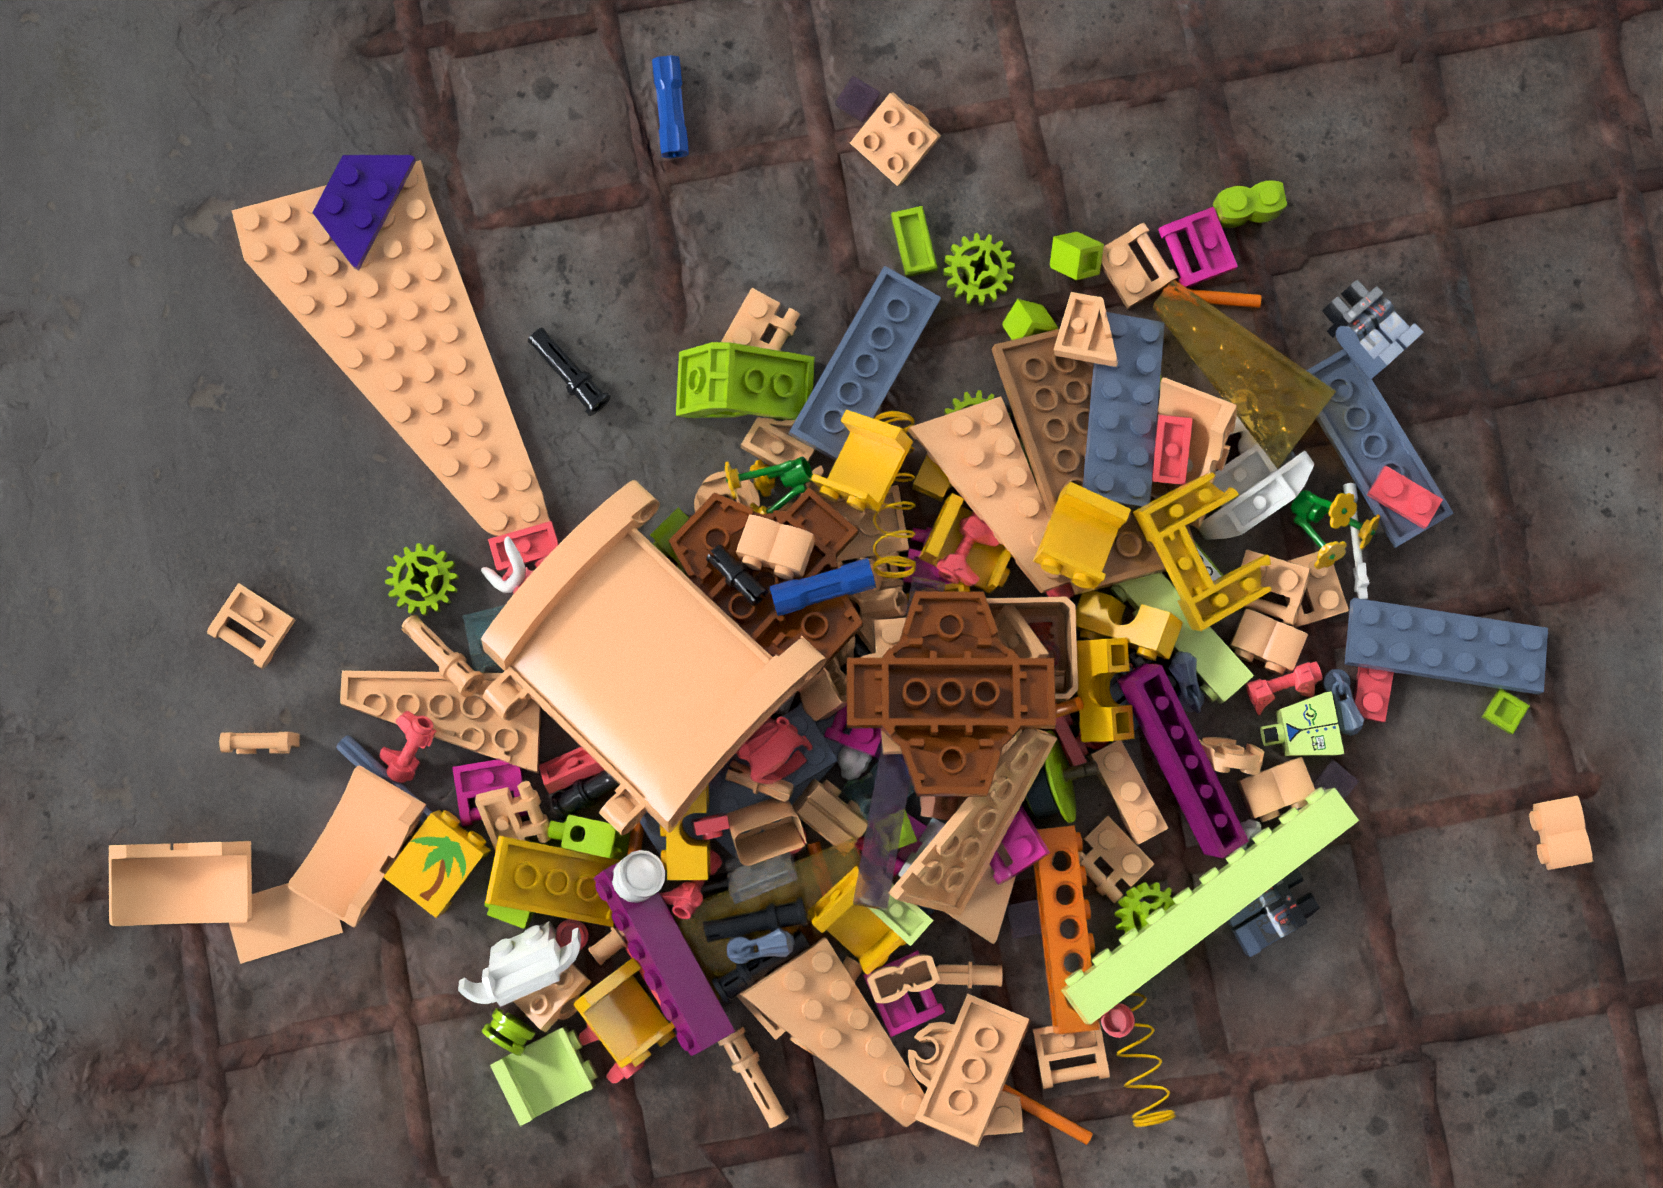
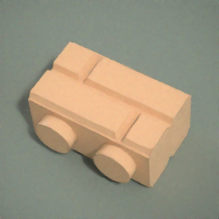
(828, 814)

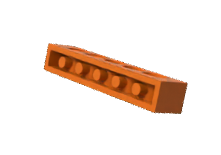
(1053, 913)

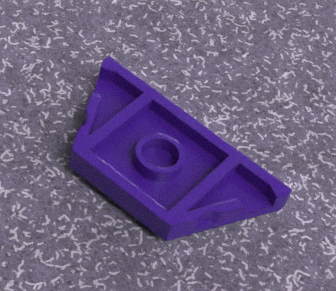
(360, 200)

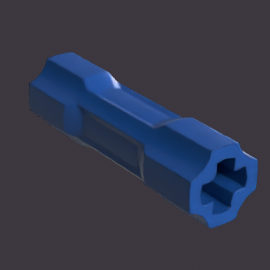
(670, 106)
(847, 579)

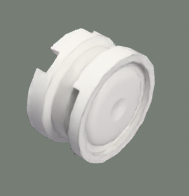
(638, 876)

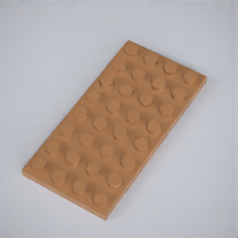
(1052, 414)

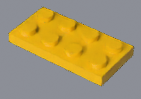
(548, 881)

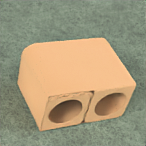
(777, 837)

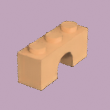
(1129, 792)

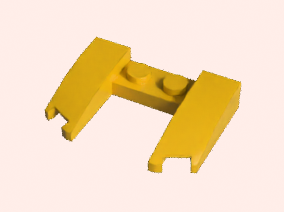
(1164, 525)

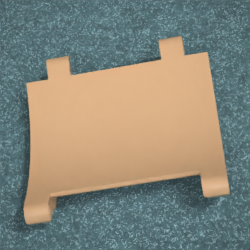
(637, 663)

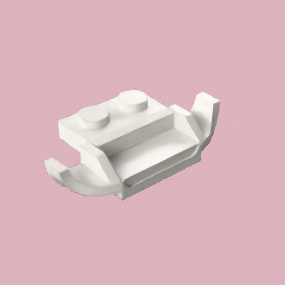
(1260, 490)
(522, 965)

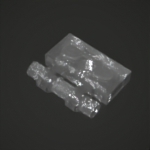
(759, 877)

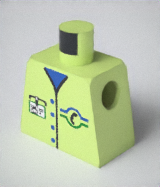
(1306, 728)

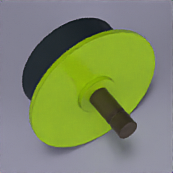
(1054, 787)

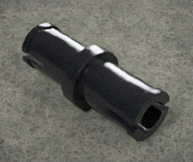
(737, 575)

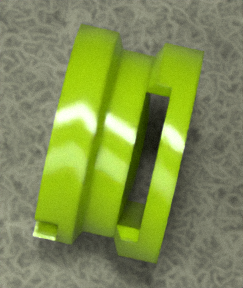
(511, 1032)

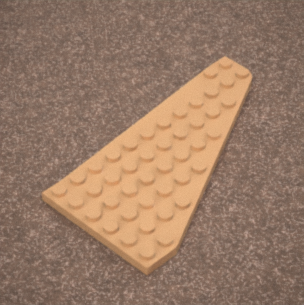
(404, 341)

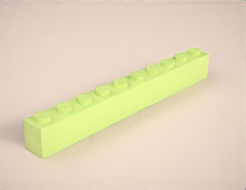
(1217, 665)
(1208, 905)

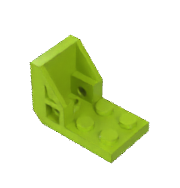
(742, 380)

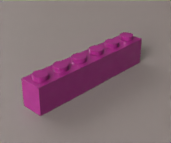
(1183, 760)
(668, 967)

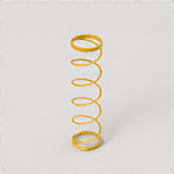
(892, 559)
(1156, 1117)

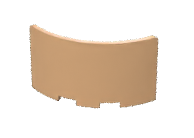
(1211, 427)
(357, 846)
(180, 885)

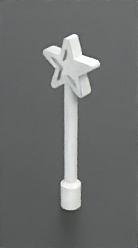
(1359, 571)

